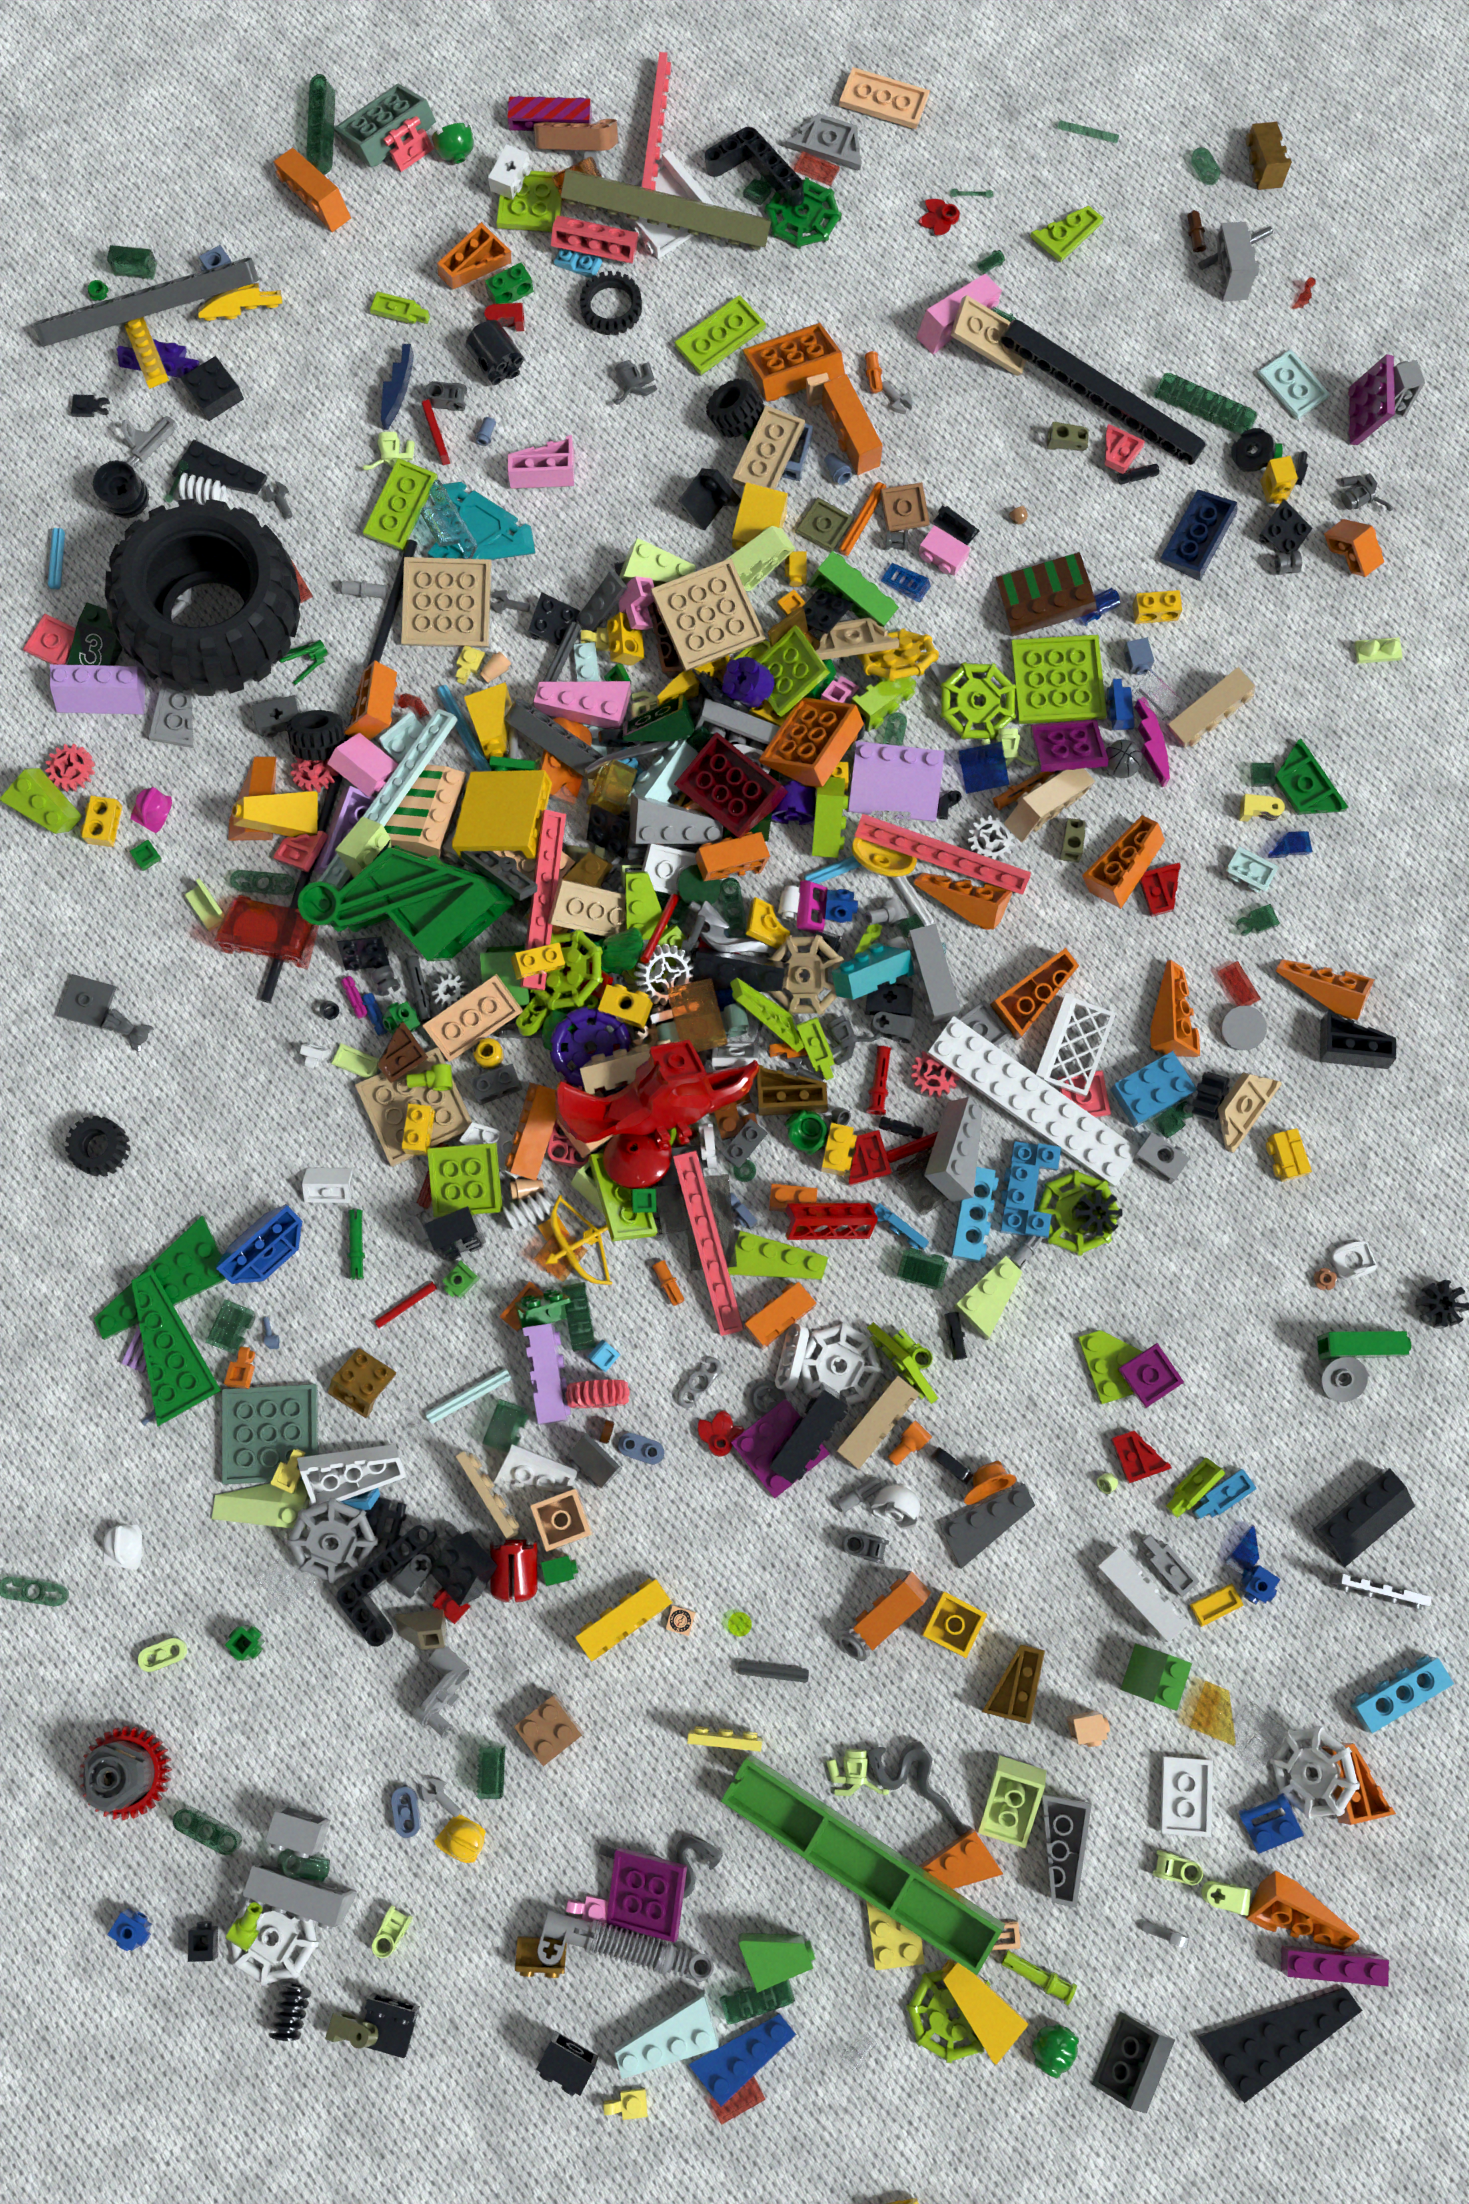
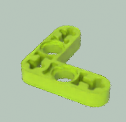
(539, 1017)

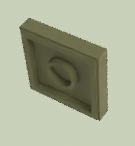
(824, 525)

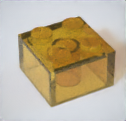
(612, 787)

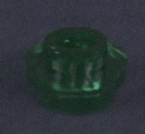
(745, 1178)

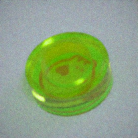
(739, 1624)

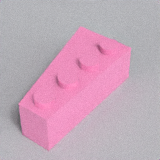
(939, 318)
(589, 703)

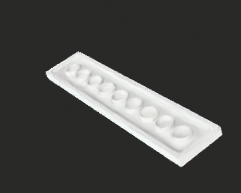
(1033, 1101)

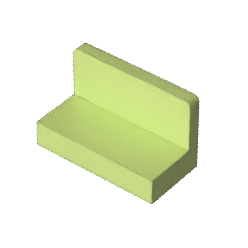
(205, 905)

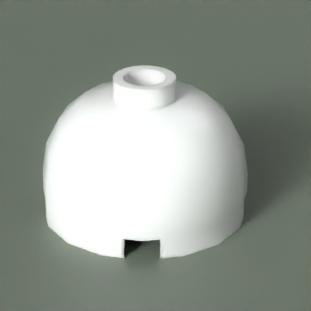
(898, 1504)

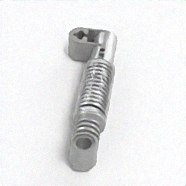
(619, 1944)

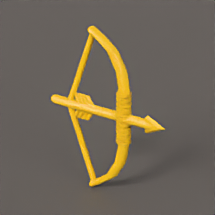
(588, 1237)

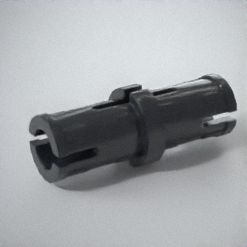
(955, 1336)

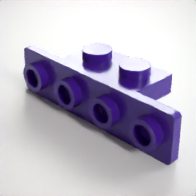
(171, 355)

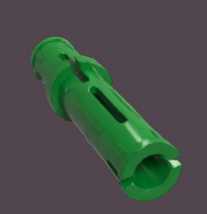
(356, 1252)

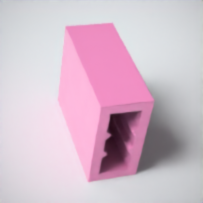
(363, 764)

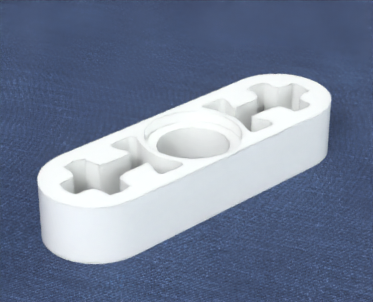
(798, 1337)

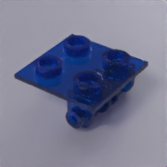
(984, 767)

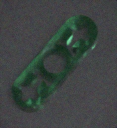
(246, 886)
(49, 1601)

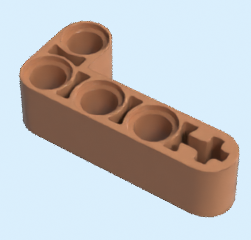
(576, 136)

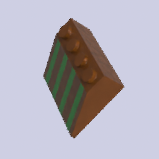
(1046, 594)

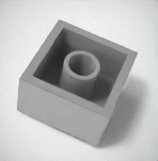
(297, 1831)

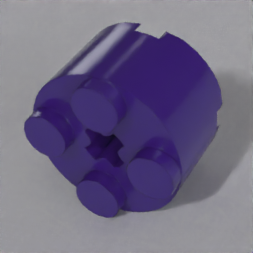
(747, 682)
(797, 805)

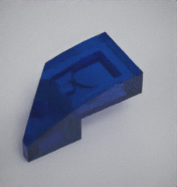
(1292, 844)
(1245, 1553)

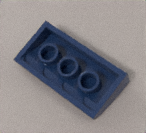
(1199, 534)

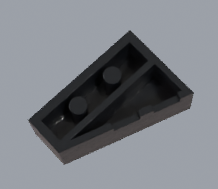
(1353, 1044)

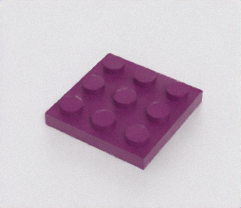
(1371, 400)
(1069, 745)
(763, 1439)
(646, 1894)

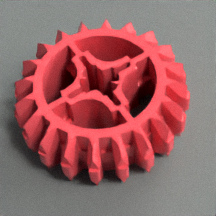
(597, 1394)

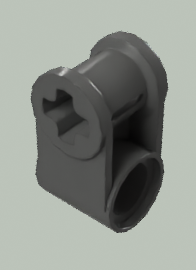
(448, 396)
(895, 1026)
(867, 1547)
(412, 1576)

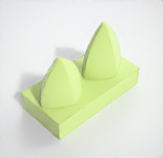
(1378, 650)

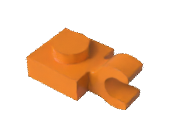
(781, 1049)
(241, 1372)

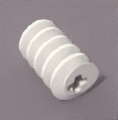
(199, 491)
(529, 1211)

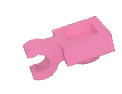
(592, 1909)

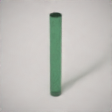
(1087, 131)

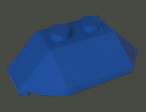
(262, 1247)

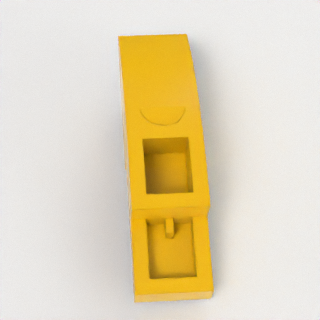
(230, 302)

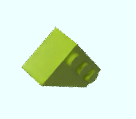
(41, 801)

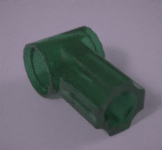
(311, 1868)

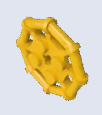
(901, 660)

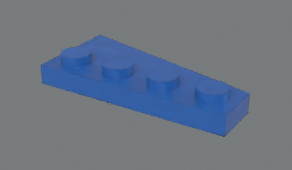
(737, 2061)

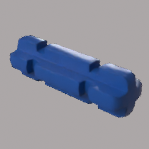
(374, 1013)

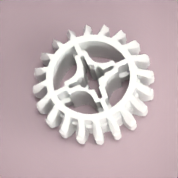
(661, 965)

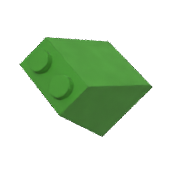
(498, 961)
(1156, 1676)
(775, 1957)

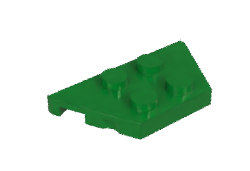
(1307, 784)

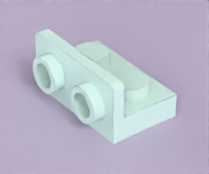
(401, 736)

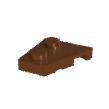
(401, 1054)

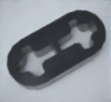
(614, 738)
(952, 1465)

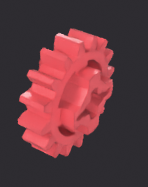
(317, 771)
(76, 774)
(942, 1084)

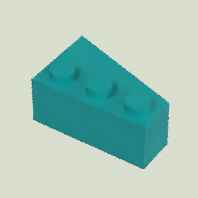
(870, 969)

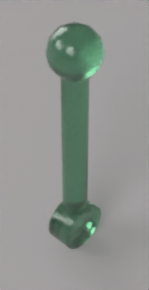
(954, 193)
(183, 466)

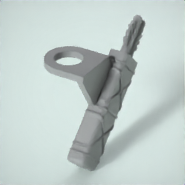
(144, 442)

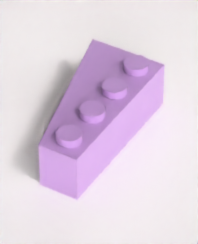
(546, 1373)

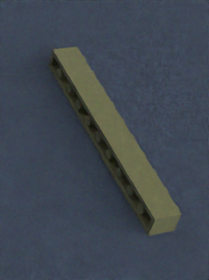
(665, 208)

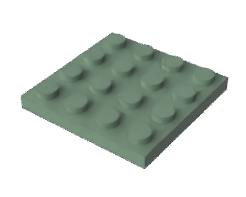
(264, 1428)

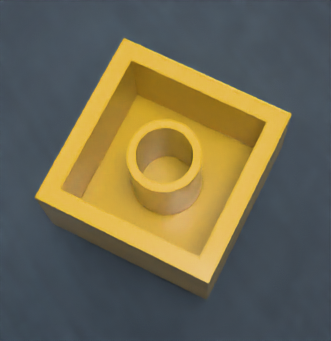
(954, 1624)

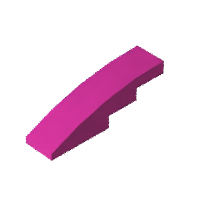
(1154, 746)

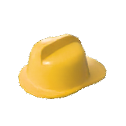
(461, 1839)

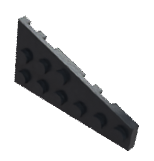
(1269, 2044)

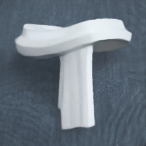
(1368, 1262)

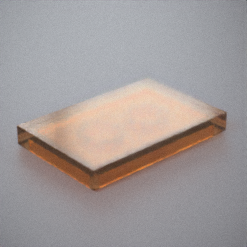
(697, 1015)

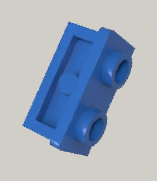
(1121, 706)

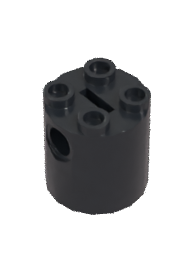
(494, 351)

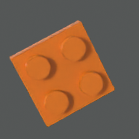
(560, 774)

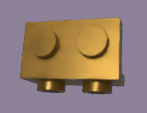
(528, 1962)

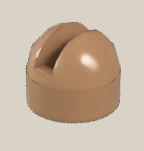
(1019, 515)

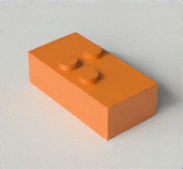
(851, 425)

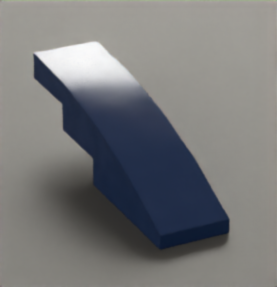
(395, 391)

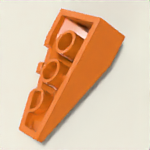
(258, 782)
(974, 903)
(1341, 994)
(1171, 1019)
(1290, 1906)

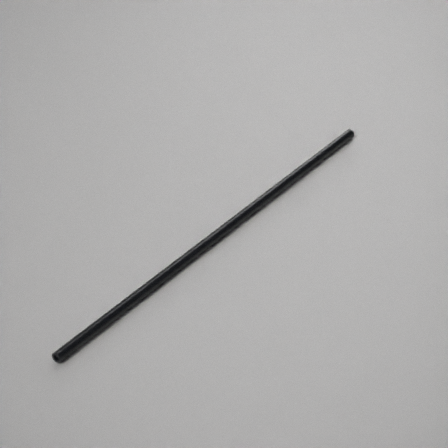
(333, 788)

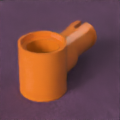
(912, 1440)

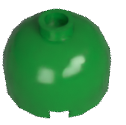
(454, 142)

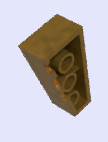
(589, 871)

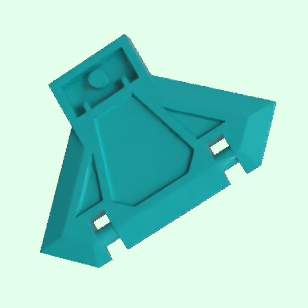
(488, 526)

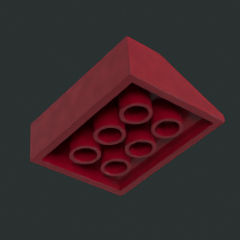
(730, 786)

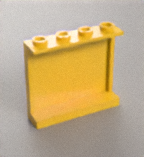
(502, 811)

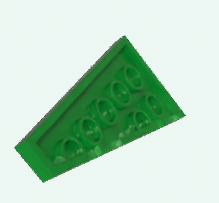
(183, 1271)
(173, 1361)

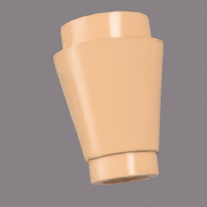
(495, 667)
(524, 1187)

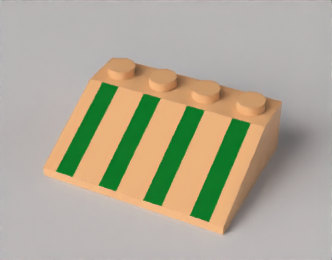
(427, 811)

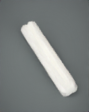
(913, 899)

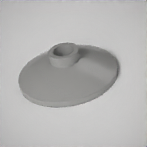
(1351, 1385)

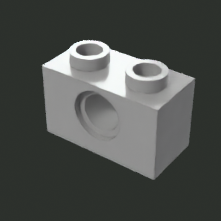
(1148, 1157)

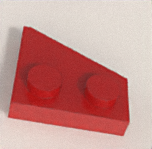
(1137, 1457)

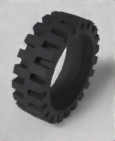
(611, 324)

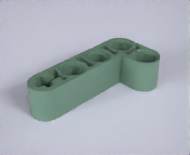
(733, 1019)

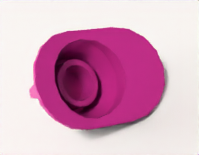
(151, 809)

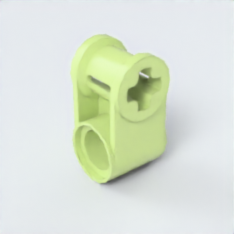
(1172, 1868)
(1230, 1897)
(392, 1928)

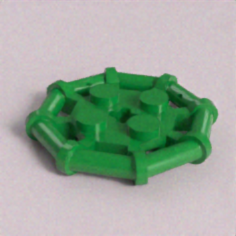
(804, 222)

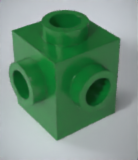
(397, 1013)
(236, 1643)

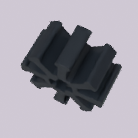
(1210, 1095)
(1092, 1219)
(1442, 1314)

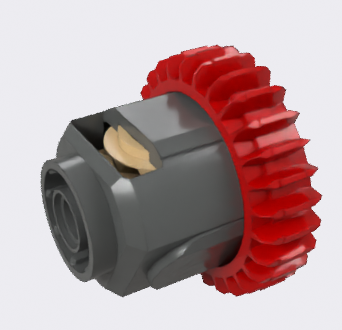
(124, 1772)

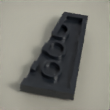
(215, 465)

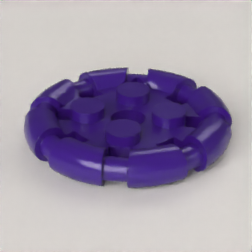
(585, 1033)

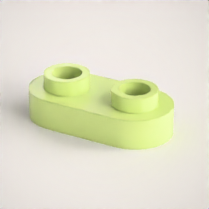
(163, 1654)

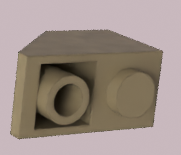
(423, 1628)

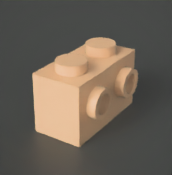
(1088, 1728)

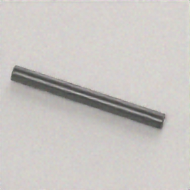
(1254, 238)

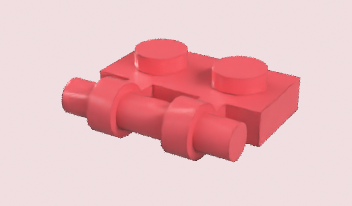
(411, 149)

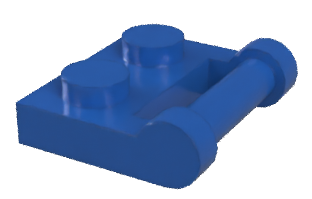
(1275, 1830)

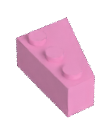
(543, 466)

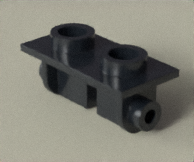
(955, 525)

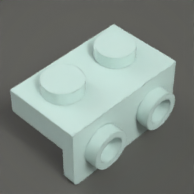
(1252, 869)

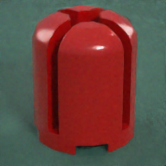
(524, 1570)

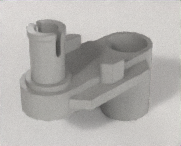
(454, 1674)

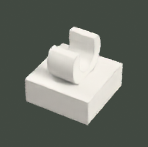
(313, 1054)

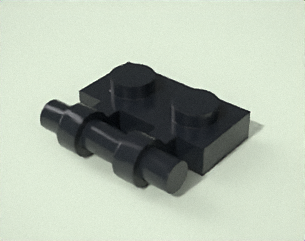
(377, 1518)

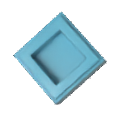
(603, 1355)

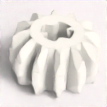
(456, 986)

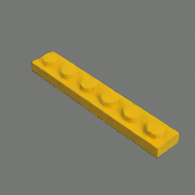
(146, 352)

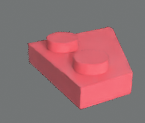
(1121, 448)
(300, 851)

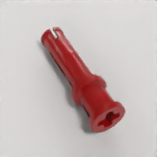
(878, 1091)

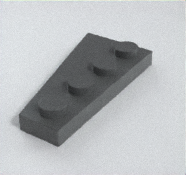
(982, 1525)

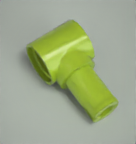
(437, 1078)
(912, 1348)
(244, 1930)

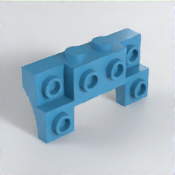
(1021, 1189)

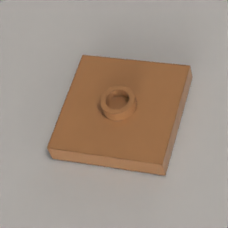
(904, 507)

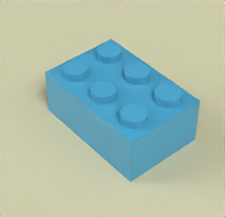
(1153, 1089)

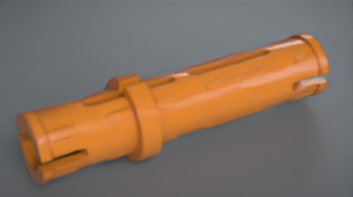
(1003, 800)

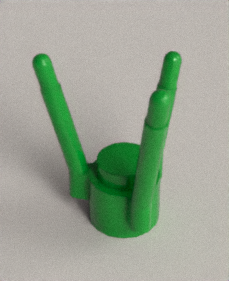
(314, 650)

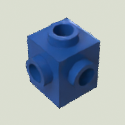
(840, 905)
(1267, 1583)
(130, 1930)

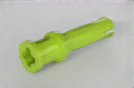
(1048, 1981)

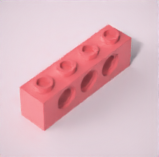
(594, 239)

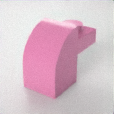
(635, 602)
(840, 691)

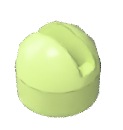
(1107, 1477)

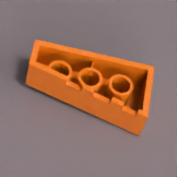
(533, 1132)

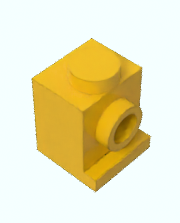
(796, 568)

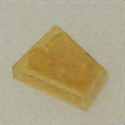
(1214, 1714)

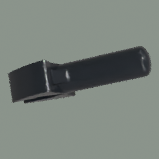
(1301, 467)

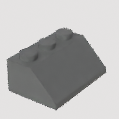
(1133, 2062)

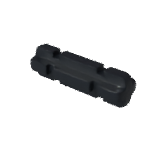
(1138, 474)
(901, 1127)

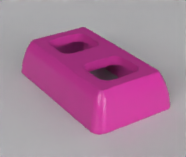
(807, 903)

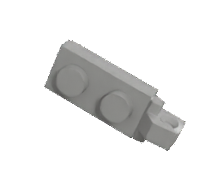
(1170, 1566)

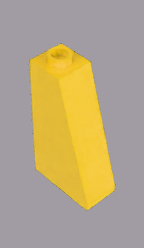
(279, 813)
(986, 2011)

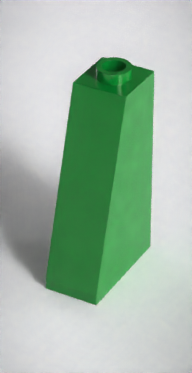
(1363, 1344)

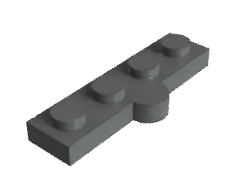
(502, 872)

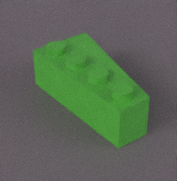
(848, 583)

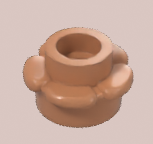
(1320, 1283)

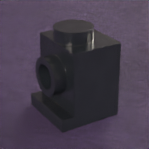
(831, 939)
(196, 1948)

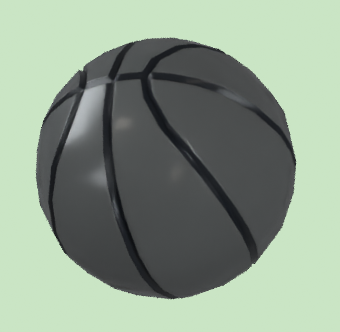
(1123, 758)

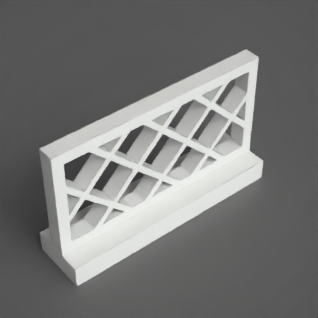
(1056, 1037)

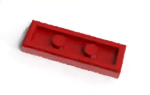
(435, 431)

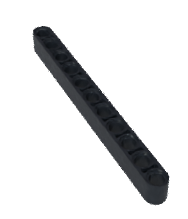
(1102, 391)

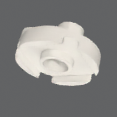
(707, 1146)

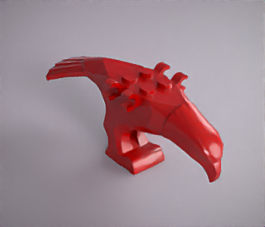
(665, 1095)

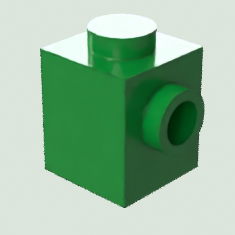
(559, 1570)

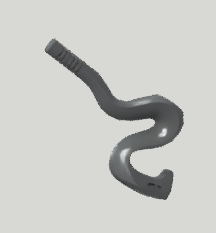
(913, 1751)
(683, 1845)

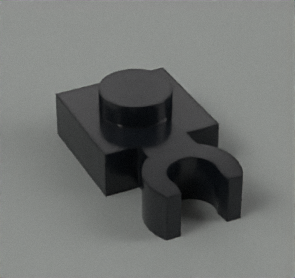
(87, 404)

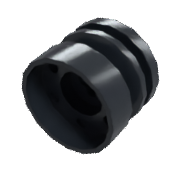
(121, 489)

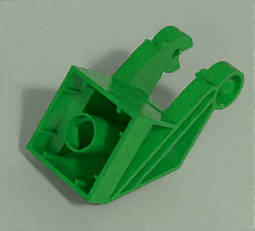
(428, 900)

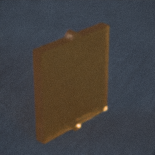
(562, 1267)

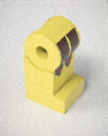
(1260, 806)

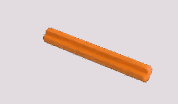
(861, 519)

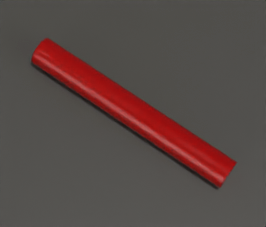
(404, 1305)

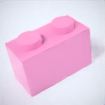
(943, 551)

